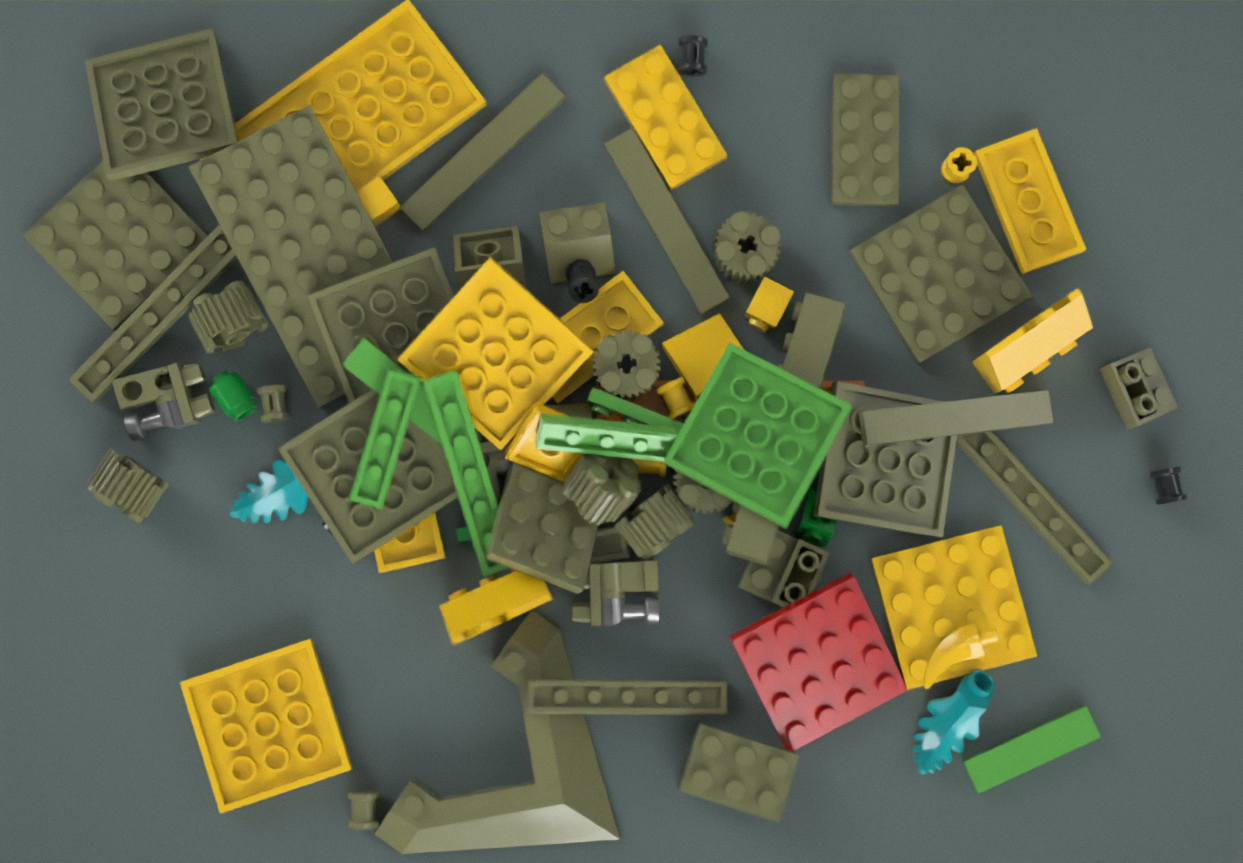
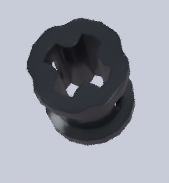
(692, 55)
(588, 284)
(1168, 485)

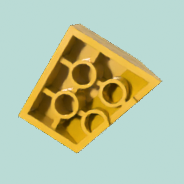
(1034, 343)
(492, 603)

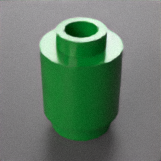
(232, 395)

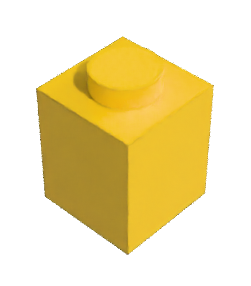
(378, 201)
(768, 305)

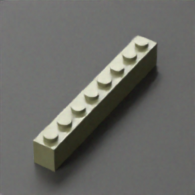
(808, 359)

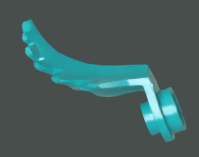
(275, 494)
(952, 720)

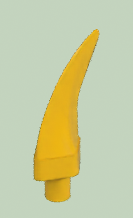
(957, 647)

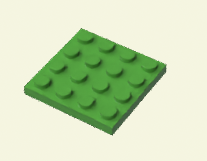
(757, 435)

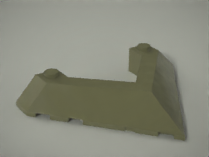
(559, 806)

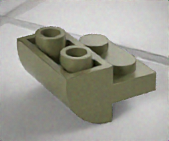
(1138, 388)
(790, 572)

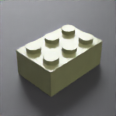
(738, 771)

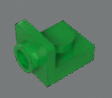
(812, 528)

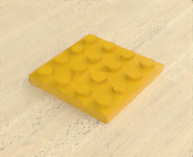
(503, 349)
(948, 586)
(266, 725)

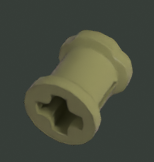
(273, 403)
(363, 810)

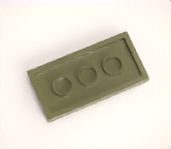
(865, 140)

